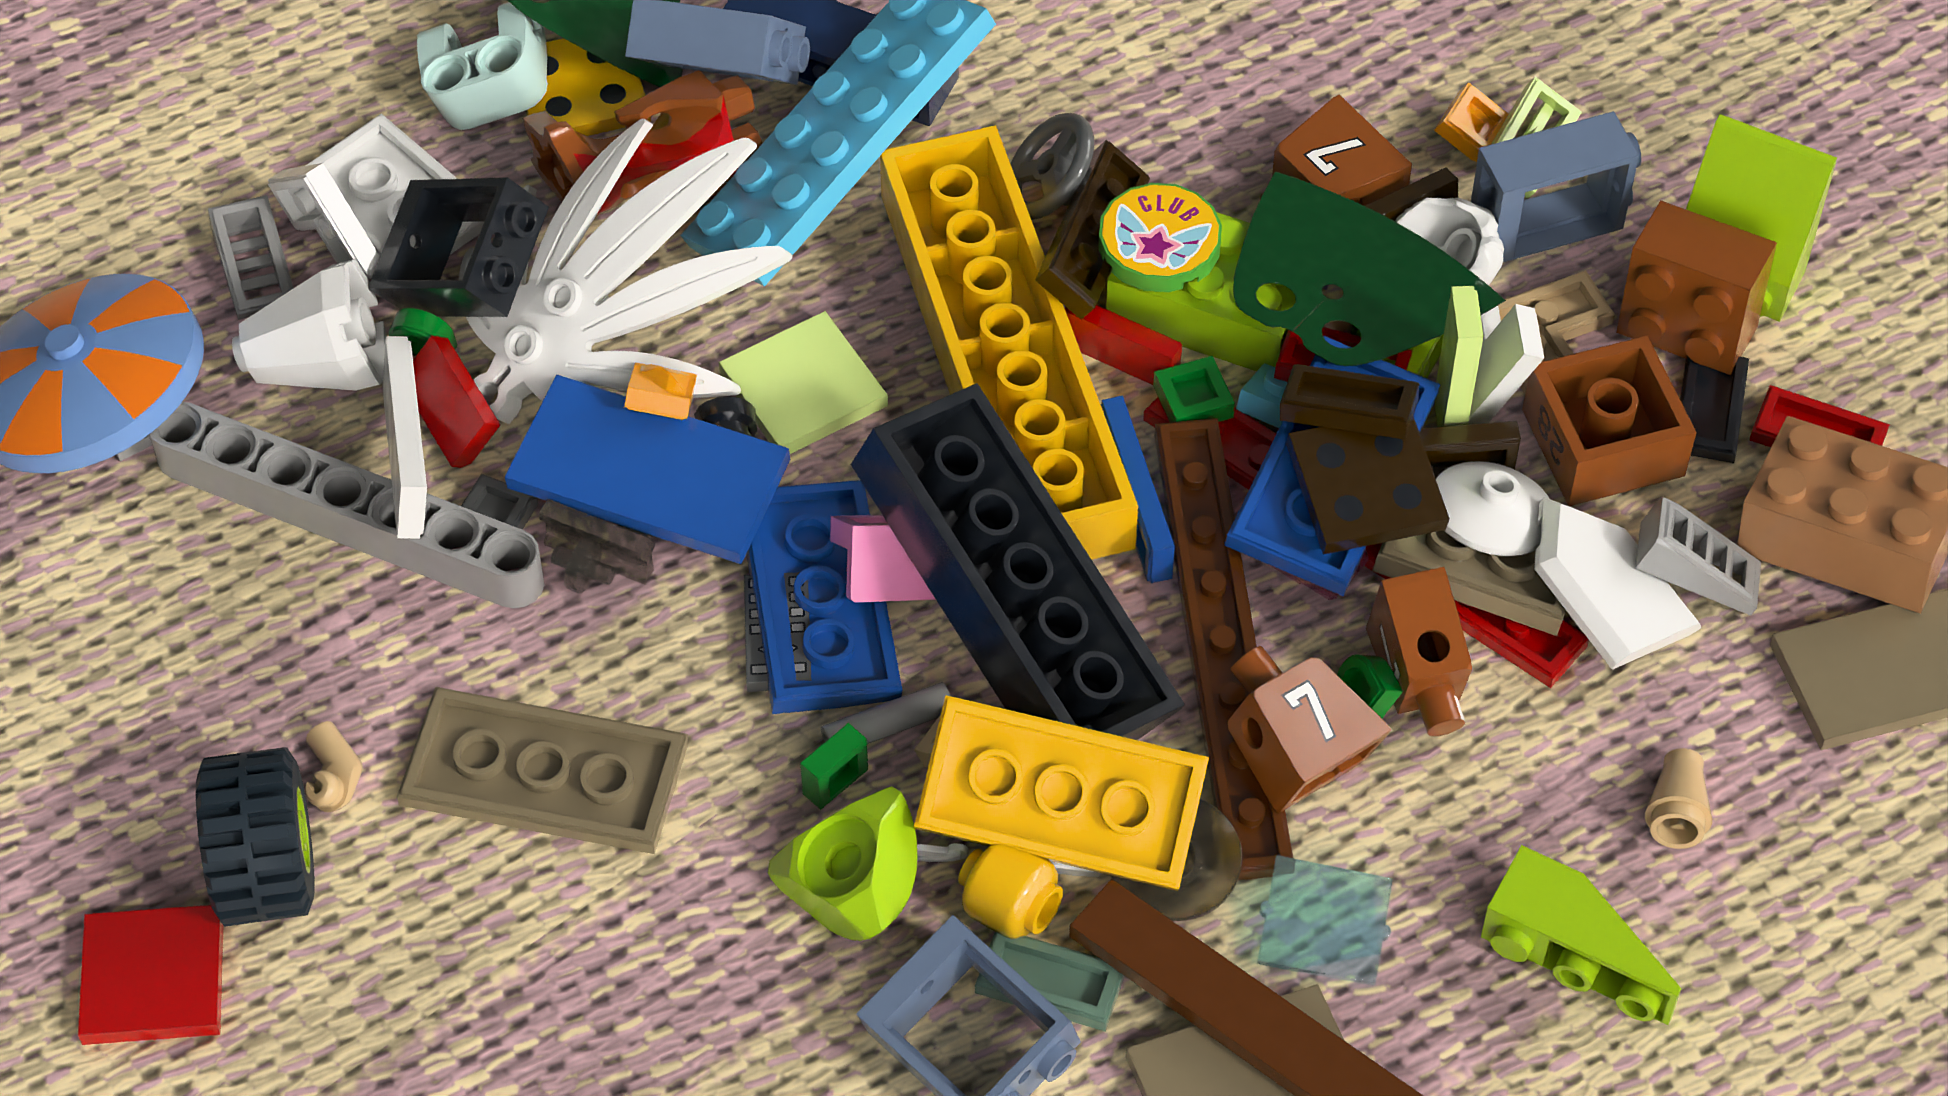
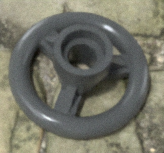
(1058, 168)

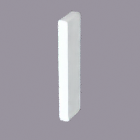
(404, 438)

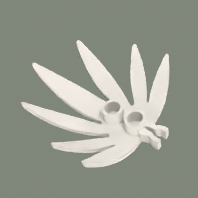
(568, 303)

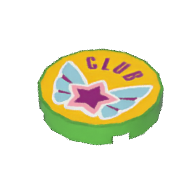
(1160, 237)

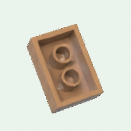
(1849, 514)

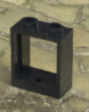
(434, 215)

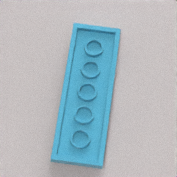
(840, 127)

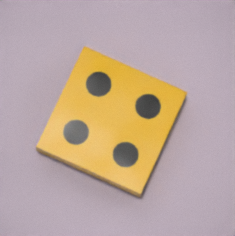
(585, 89)

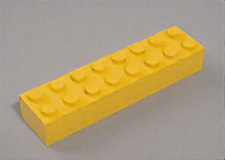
(996, 326)

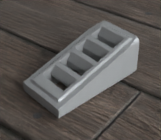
(244, 218)
(1682, 552)

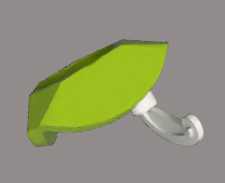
(857, 865)

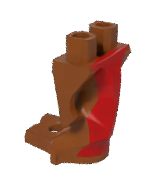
(691, 122)

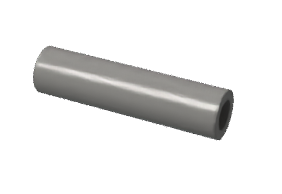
(894, 715)

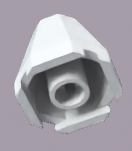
(316, 334)

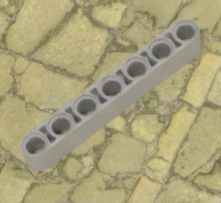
(310, 494)

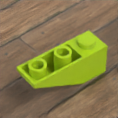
(1570, 928)

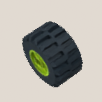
(255, 836)

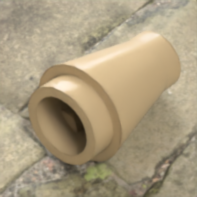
(1680, 803)

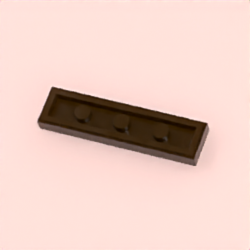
(1073, 263)

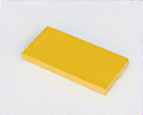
(1061, 792)

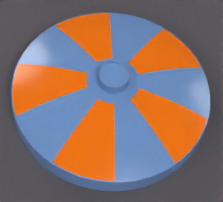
(93, 370)

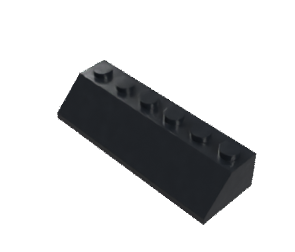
(1011, 569)

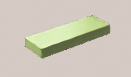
(1459, 357)

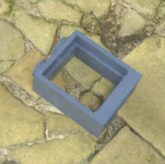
(717, 41)
(1553, 156)
(930, 976)

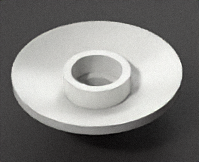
(1492, 508)

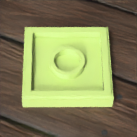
(805, 383)

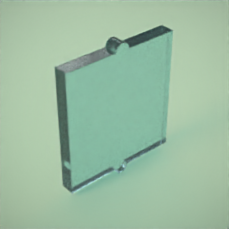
(1324, 921)

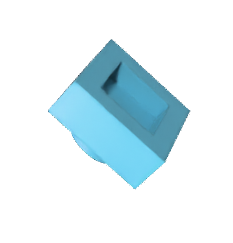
(1262, 396)

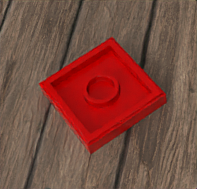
(151, 975)

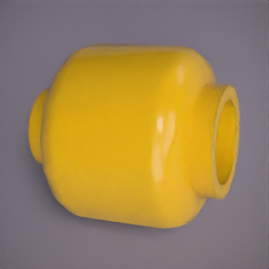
(1010, 890)

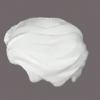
(1459, 230)

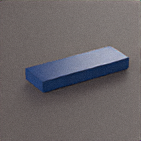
(1153, 535)

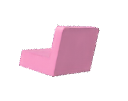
(876, 561)

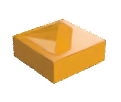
(1471, 121)
(660, 391)

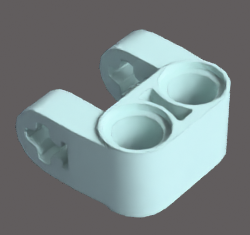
(486, 77)

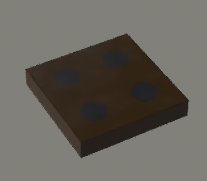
(1366, 486)

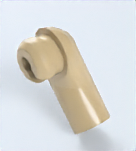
(339, 772)

